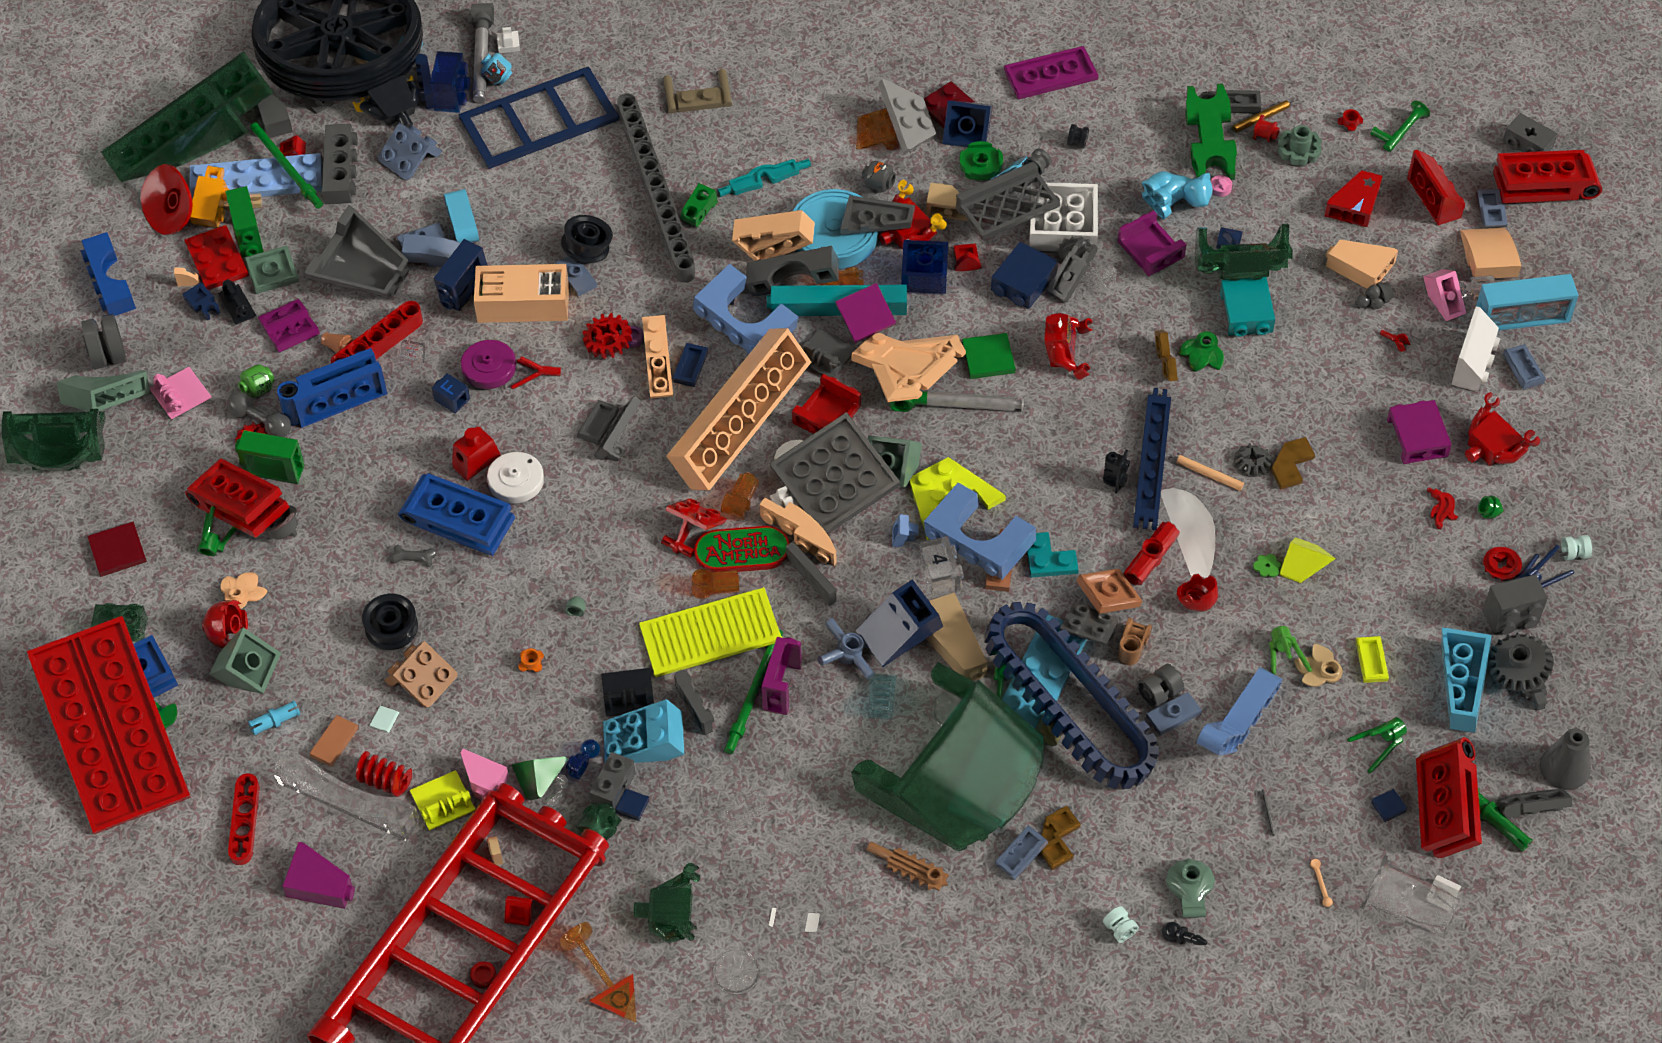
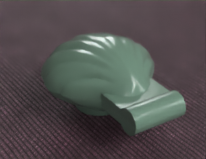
(1191, 883)

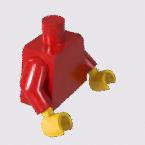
(921, 227)

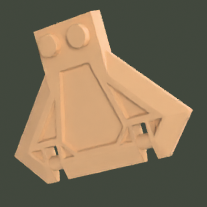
(908, 365)

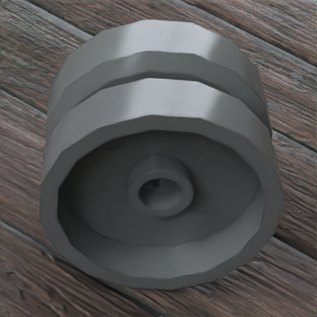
(103, 341)

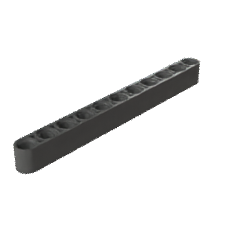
(656, 188)

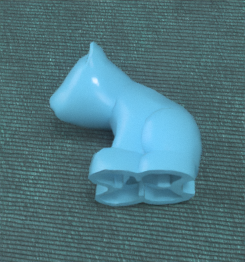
(1167, 188)

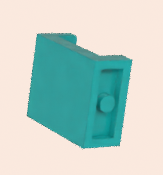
(1248, 306)

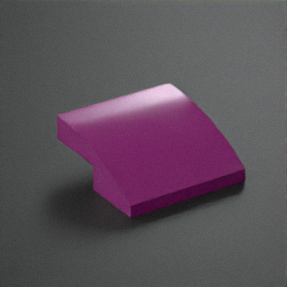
(288, 325)

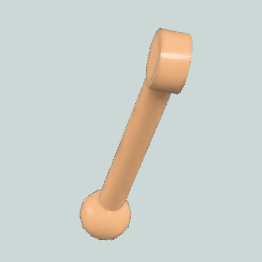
(1315, 864)

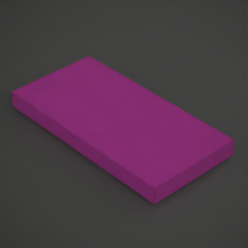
(1051, 72)

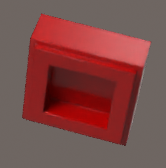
(518, 910)

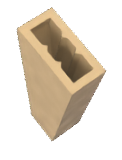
(956, 639)

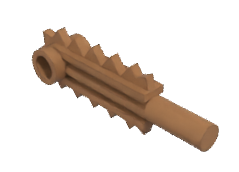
(909, 865)

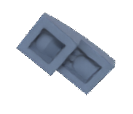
(1491, 208)

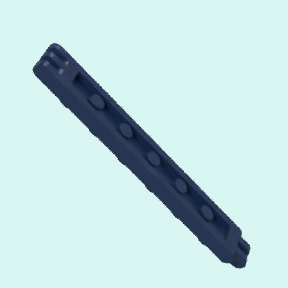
(1152, 459)

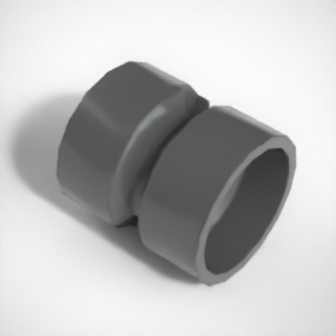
(1159, 686)

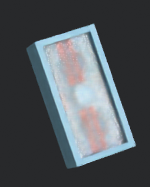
(1529, 301)

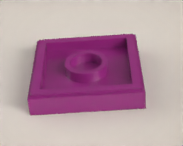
(865, 312)

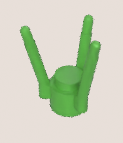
(1283, 642)

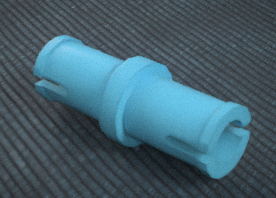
(274, 718)

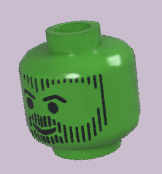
(256, 380)

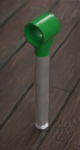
(960, 401)

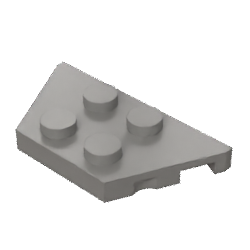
(907, 115)

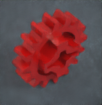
(607, 336)

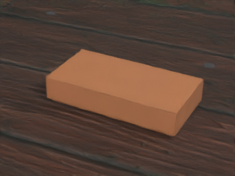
(334, 740)

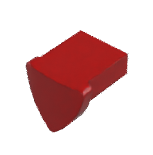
(966, 257)

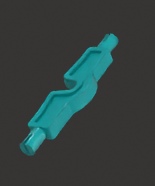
(753, 179)

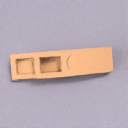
(657, 356)
(807, 532)

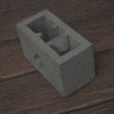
(1529, 135)
(613, 780)

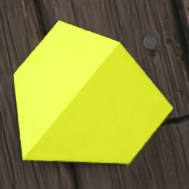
(1304, 560)

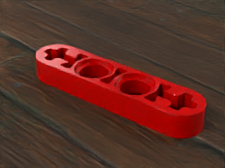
(243, 819)

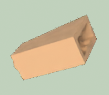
(1361, 261)

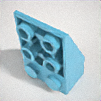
(646, 733)

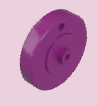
(488, 364)

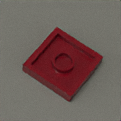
(116, 549)

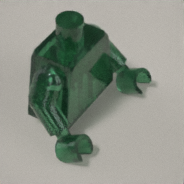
(671, 907)

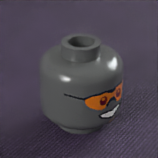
(879, 176)

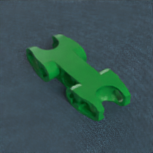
(1209, 116)

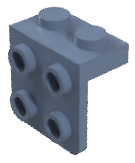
(407, 150)

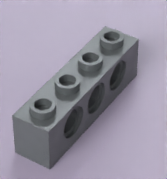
(338, 164)

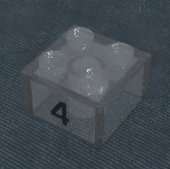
(939, 568)

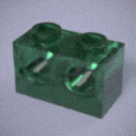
(130, 613)

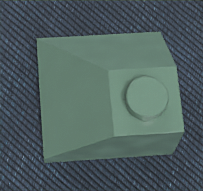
(899, 454)
(246, 662)

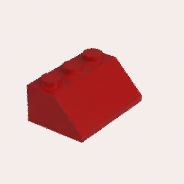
(1434, 188)

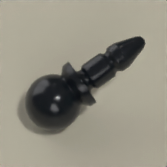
(1174, 932)

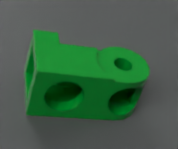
(698, 205)

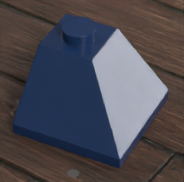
(966, 123)

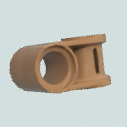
(1133, 638)

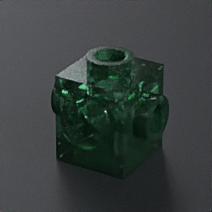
(599, 818)

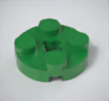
(981, 171)

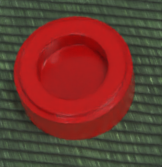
(482, 974)

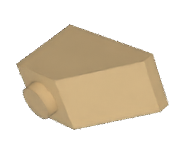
(942, 200)

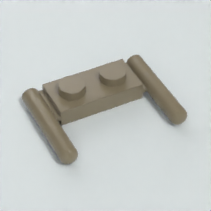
(699, 98)

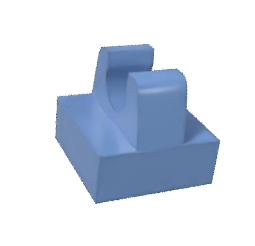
(903, 531)

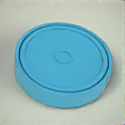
(827, 212)

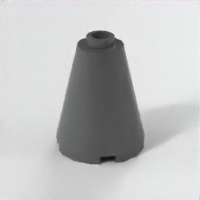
(1567, 760)

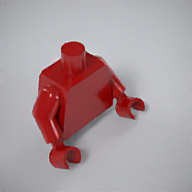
(1495, 438)

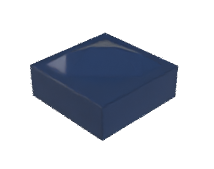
(1228, 237)

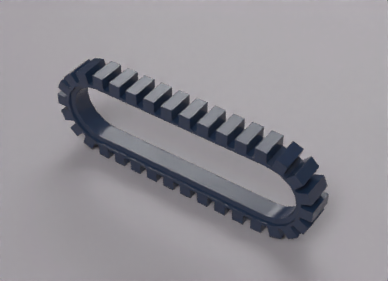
(1054, 712)

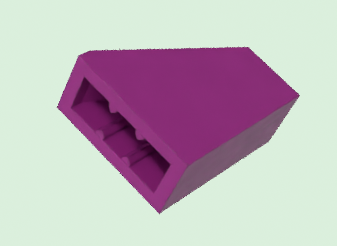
(317, 879)

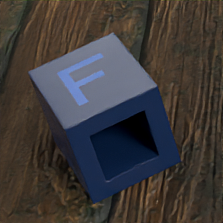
(450, 393)

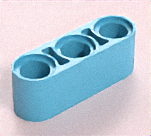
(461, 216)

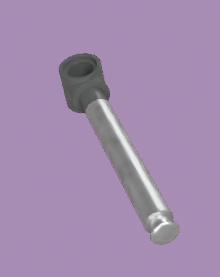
(482, 19)

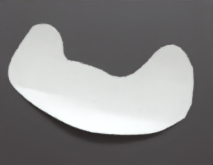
(1195, 529)

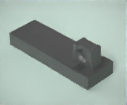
(610, 446)

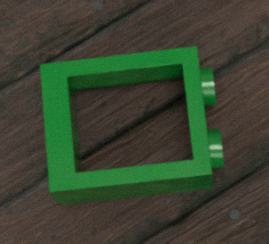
(244, 221)
(255, 444)

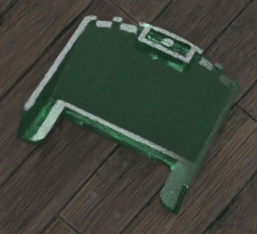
(968, 774)

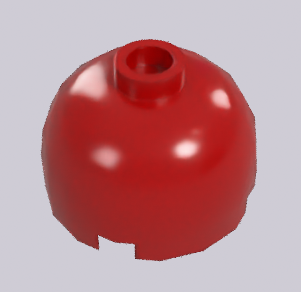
(223, 619)

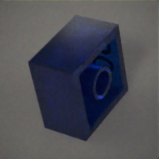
(449, 82)
(925, 266)

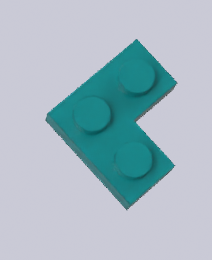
(1048, 563)

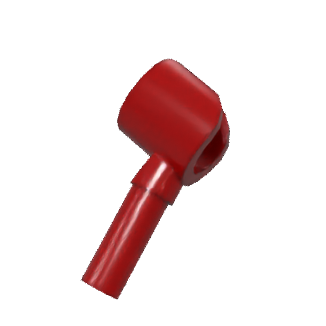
(1399, 339)

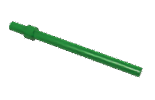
(305, 189)
(738, 728)

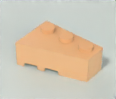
(773, 234)

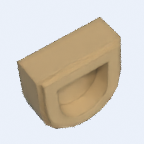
(495, 850)

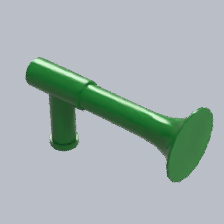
(1418, 110)

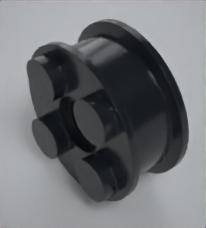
(586, 239)
(394, 634)

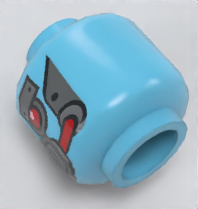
(496, 68)

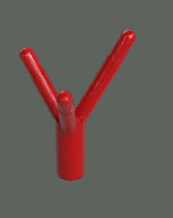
(542, 370)

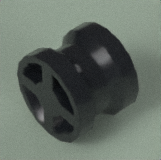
(1078, 136)

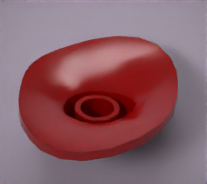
(161, 195)

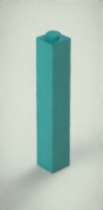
(821, 299)

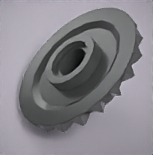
(1522, 674)

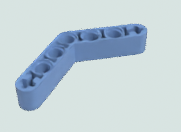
(1225, 735)

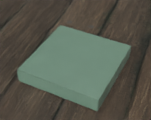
(271, 269)

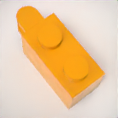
(209, 198)

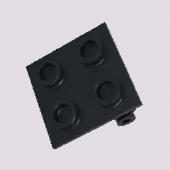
(626, 691)

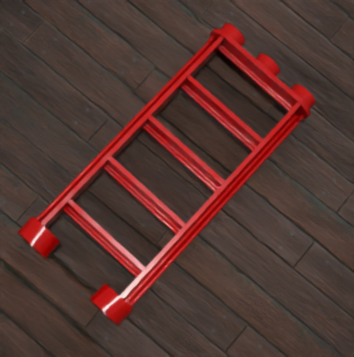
(390, 947)

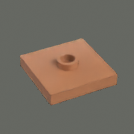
(1109, 591)

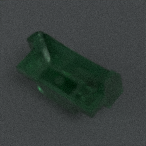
(1243, 260)
(57, 439)

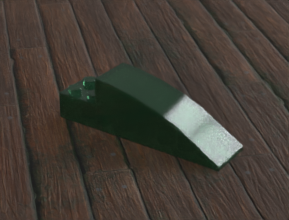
(192, 123)

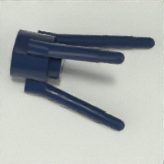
(1528, 570)

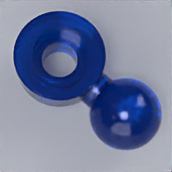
(578, 764)

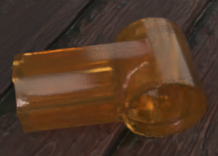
(740, 498)
(714, 582)

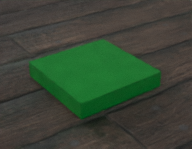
(988, 356)

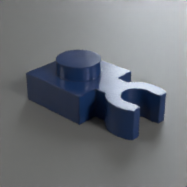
(201, 299)

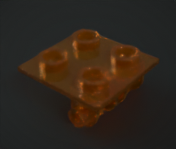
(875, 129)

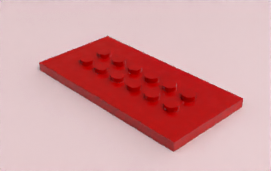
(108, 725)

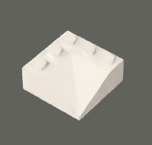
(1074, 217)

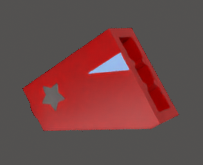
(1355, 199)

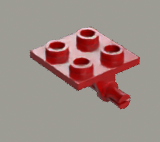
(693, 515)

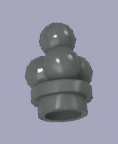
(1376, 295)

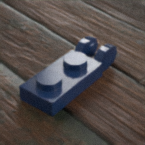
(424, 77)

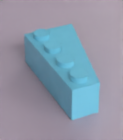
(1465, 670)

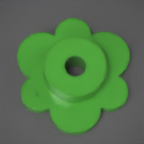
(1268, 560)

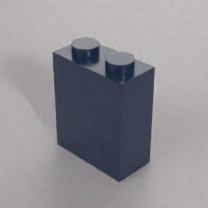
(1024, 275)

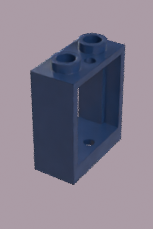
(457, 276)

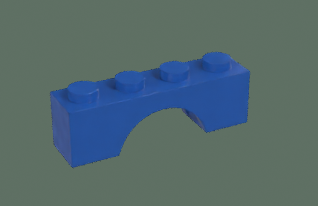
(115, 293)

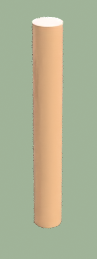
(1209, 472)

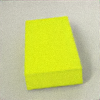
(1372, 659)

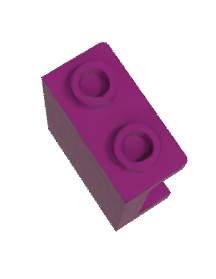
(1150, 244)
(1420, 431)
(774, 691)

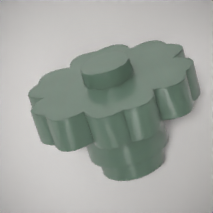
(1299, 145)

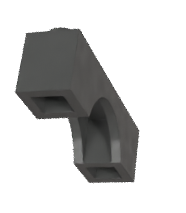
(818, 263)

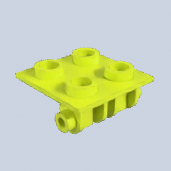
(442, 800)

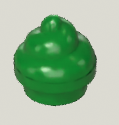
(1490, 507)

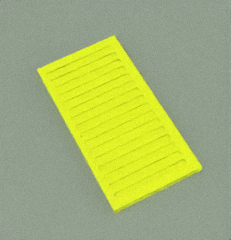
(710, 632)

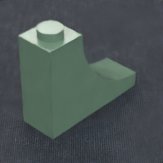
(102, 392)

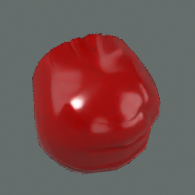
(1198, 593)

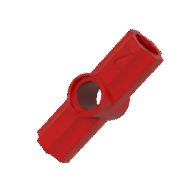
(1144, 561)

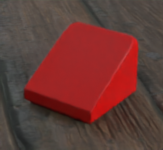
(293, 146)

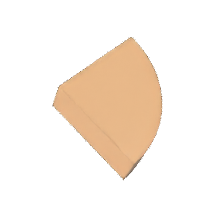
(185, 278)

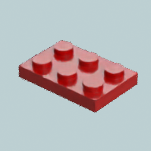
(216, 257)

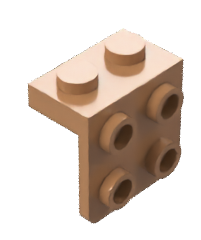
(422, 673)

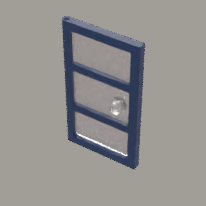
(538, 117)

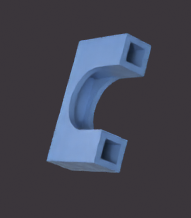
(719, 293)
(993, 555)

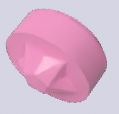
(1221, 185)

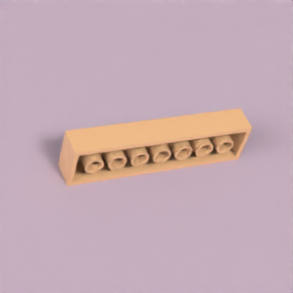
(738, 409)

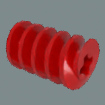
(381, 775)

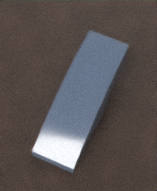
(428, 249)

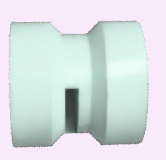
(1576, 547)
(1120, 924)

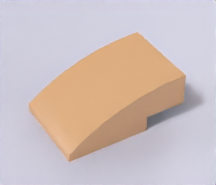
(1491, 252)

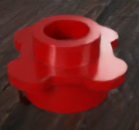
(1349, 115)

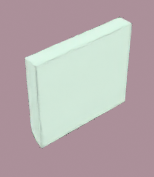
(384, 719)

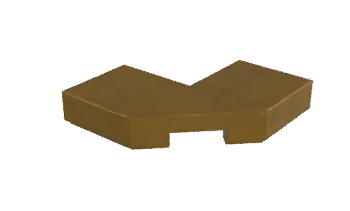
(1163, 352)
(1285, 466)
(1055, 827)

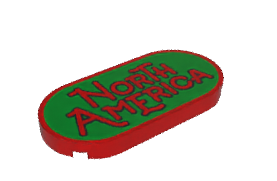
(741, 549)

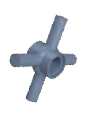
(848, 650)

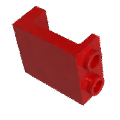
(826, 405)

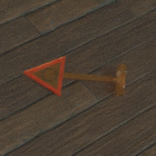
(618, 997)

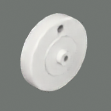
(515, 477)

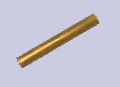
(1254, 119)

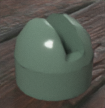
(575, 603)

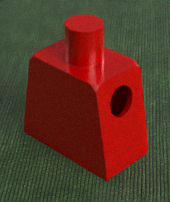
(473, 452)

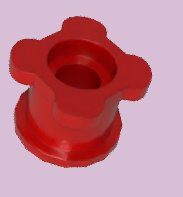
(1266, 129)

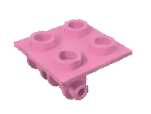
(179, 392)

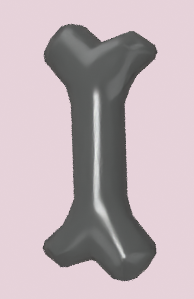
(401, 554)

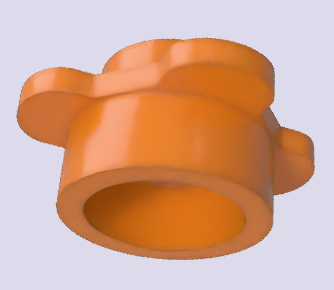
(531, 654)

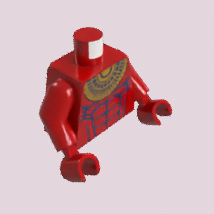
(1060, 342)

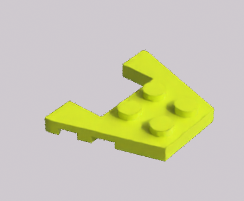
(935, 482)

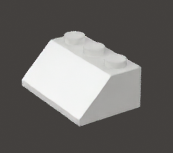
(1476, 352)

